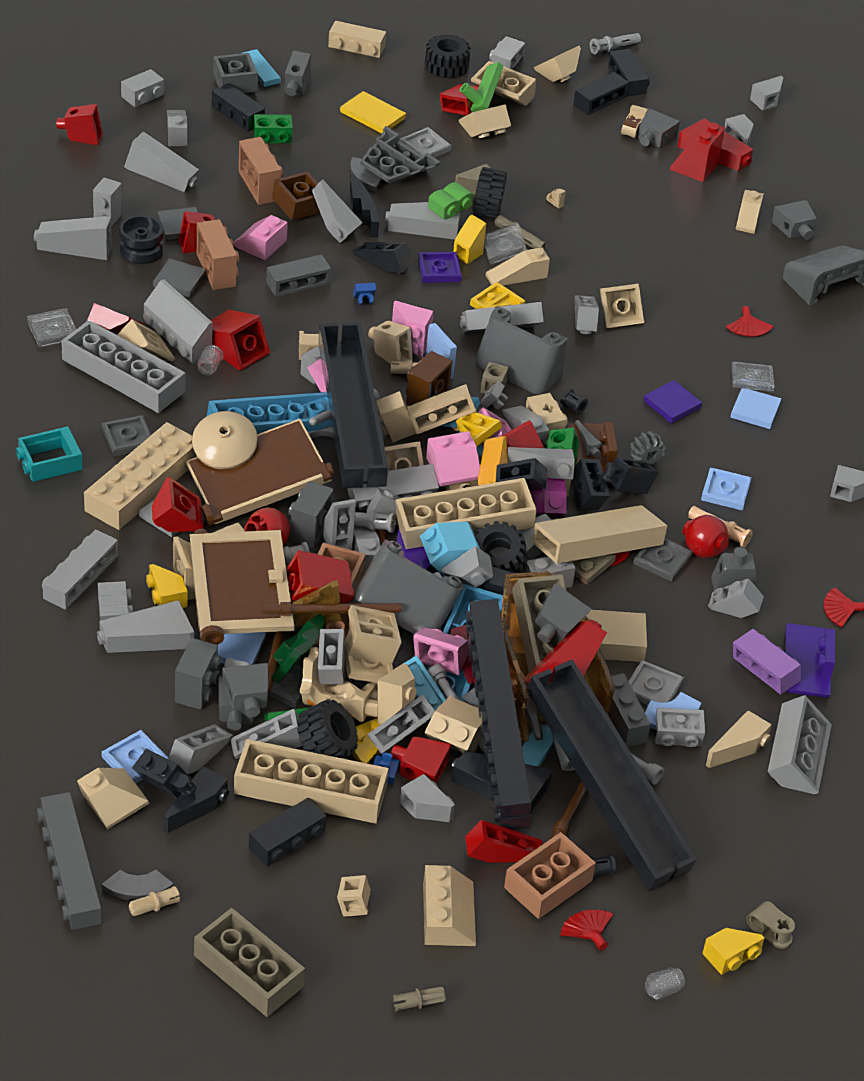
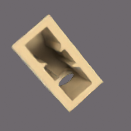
(392, 341)

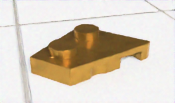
(325, 595)

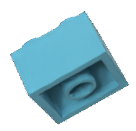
(447, 542)

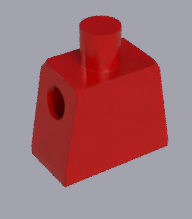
(456, 102)
(82, 124)
(188, 230)
(421, 758)

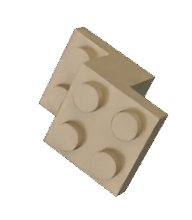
(371, 643)

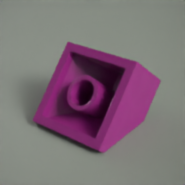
(551, 499)

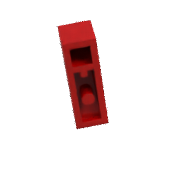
(499, 844)

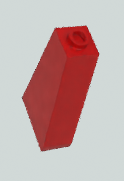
(733, 152)
(578, 645)

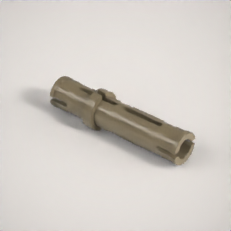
(529, 238)

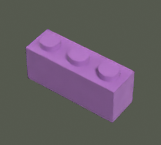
(767, 661)

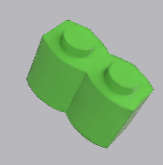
(450, 200)

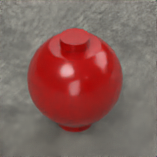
(268, 520)
(706, 536)

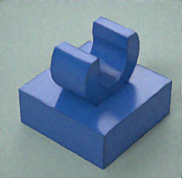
(364, 290)
(387, 761)

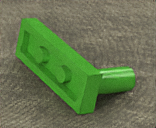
(482, 97)

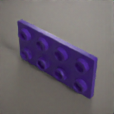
(816, 654)

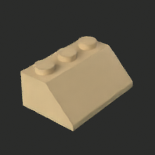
(510, 84)
(448, 907)

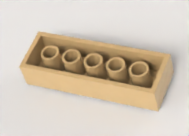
(139, 476)
(477, 505)
(293, 775)

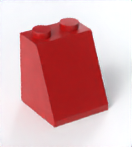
(701, 154)
(240, 338)
(312, 571)

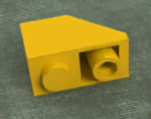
(470, 240)
(166, 586)
(731, 948)

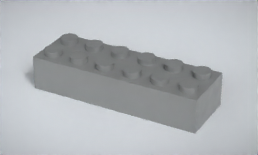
(123, 366)

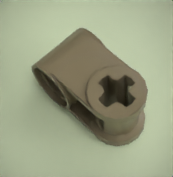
(771, 921)

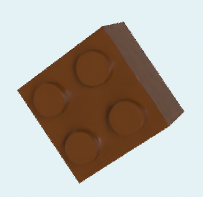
(295, 195)
(428, 378)

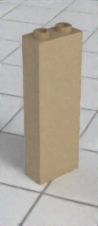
(599, 534)
(625, 634)

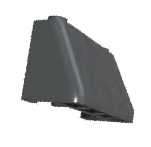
(815, 272)
(531, 360)
(422, 595)

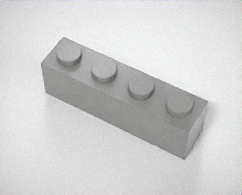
(404, 482)
(80, 569)

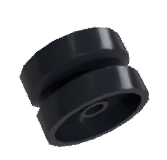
(141, 238)

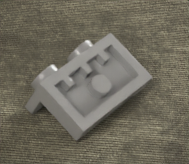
(679, 727)

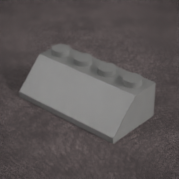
(178, 321)
(800, 746)

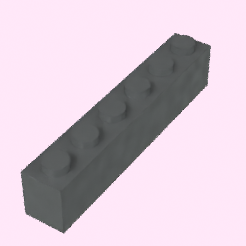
(70, 861)

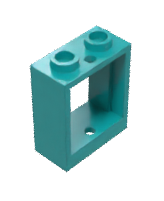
(45, 442)

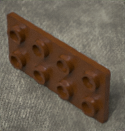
(605, 434)

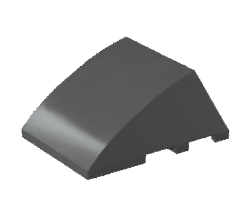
(395, 160)

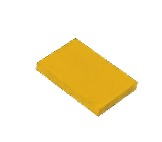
(372, 112)

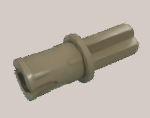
(419, 998)

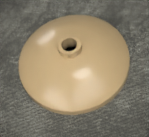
(227, 449)

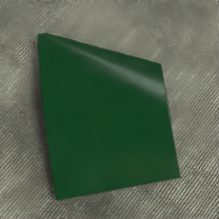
(296, 647)

